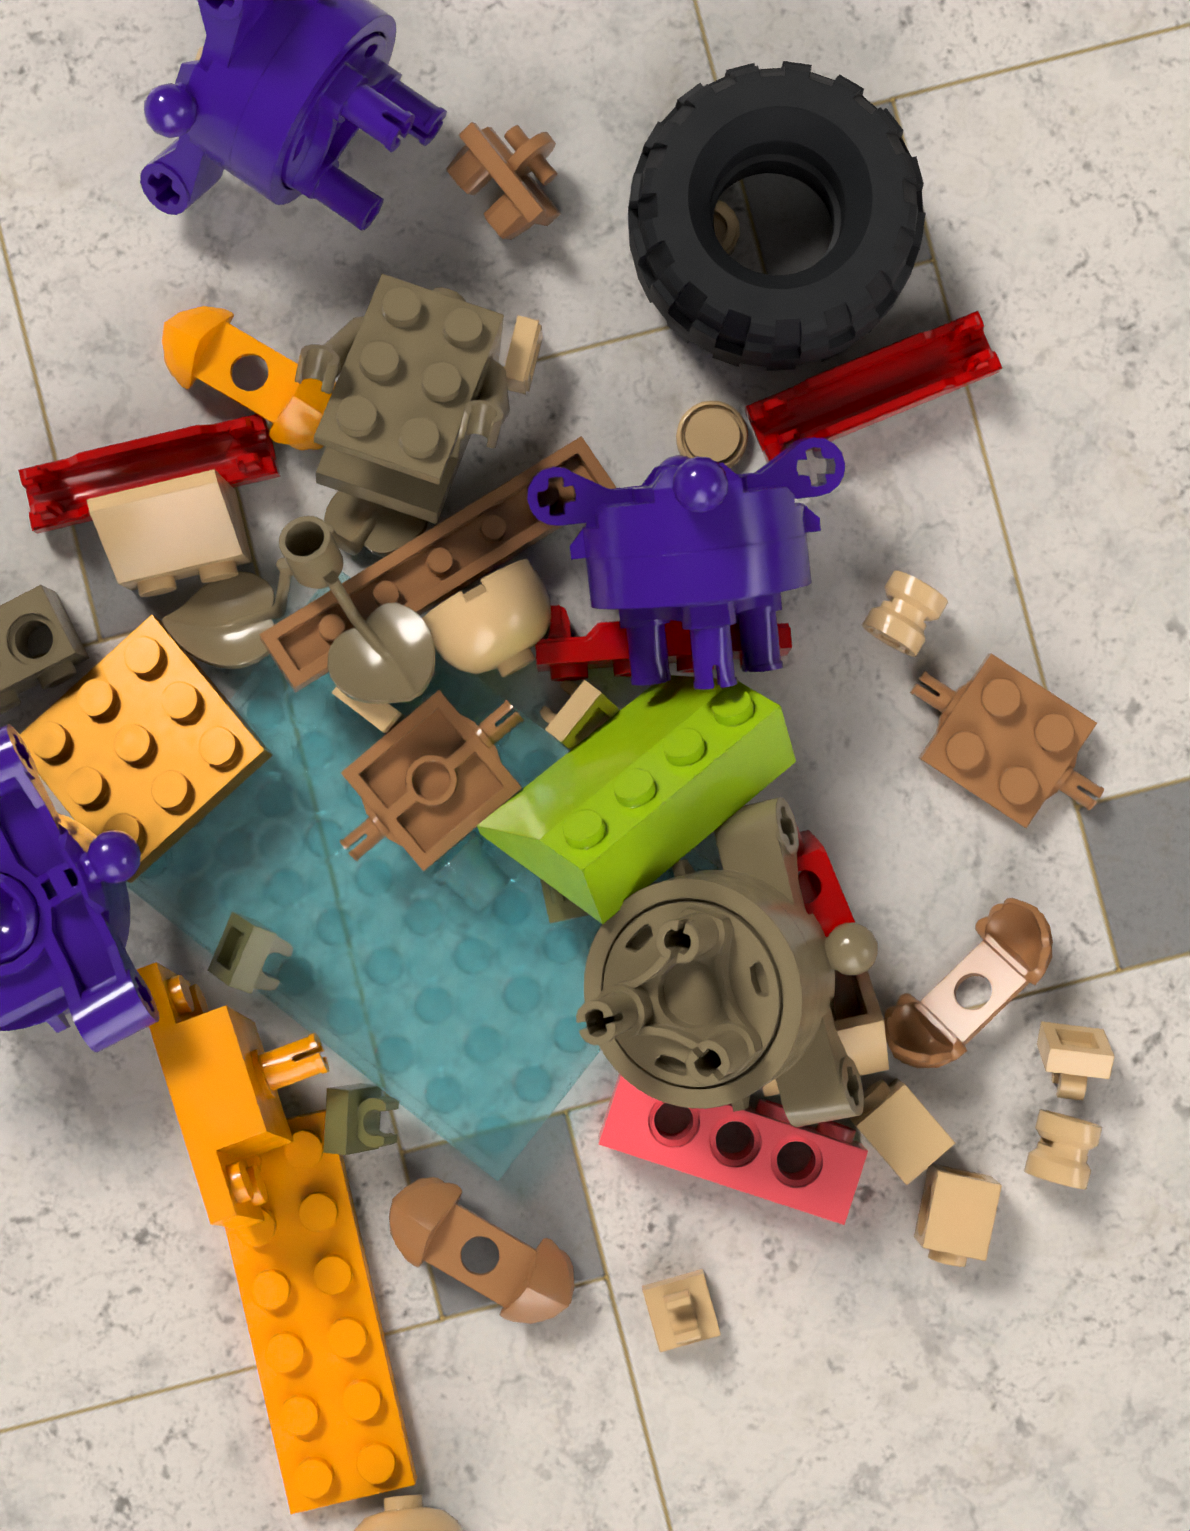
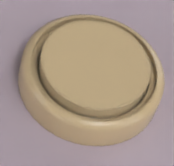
(713, 432)

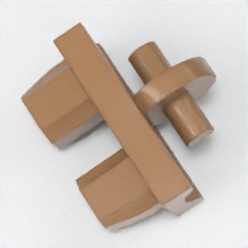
(488, 157)

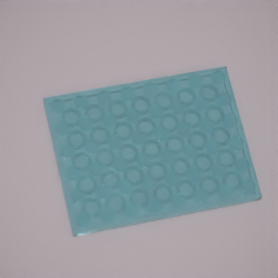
(393, 973)

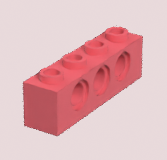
(820, 1189)

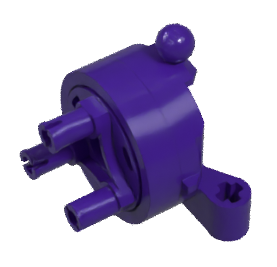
(280, 103)
(697, 552)
(63, 915)

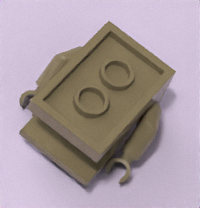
(407, 395)

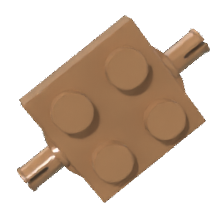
(1007, 740)
(431, 780)

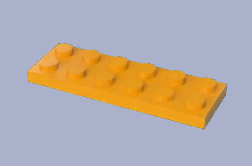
(319, 1330)

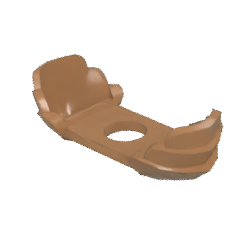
(1010, 957)
(434, 1228)

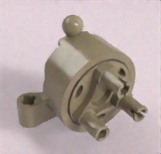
(728, 981)

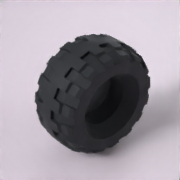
(795, 128)

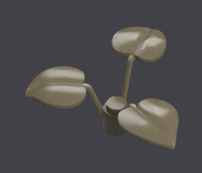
(375, 662)

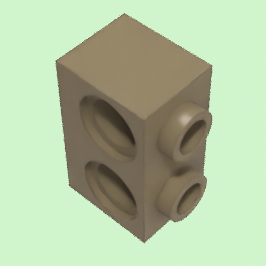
(17, 666)

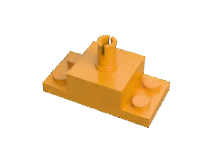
(224, 1092)

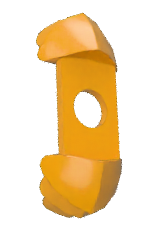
(206, 347)

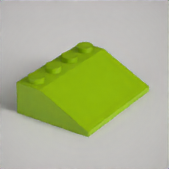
(643, 790)

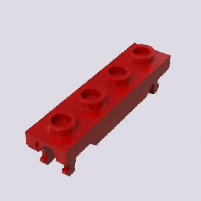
(875, 386)
(234, 448)
(608, 647)

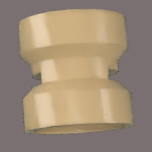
(903, 616)
(1063, 1149)

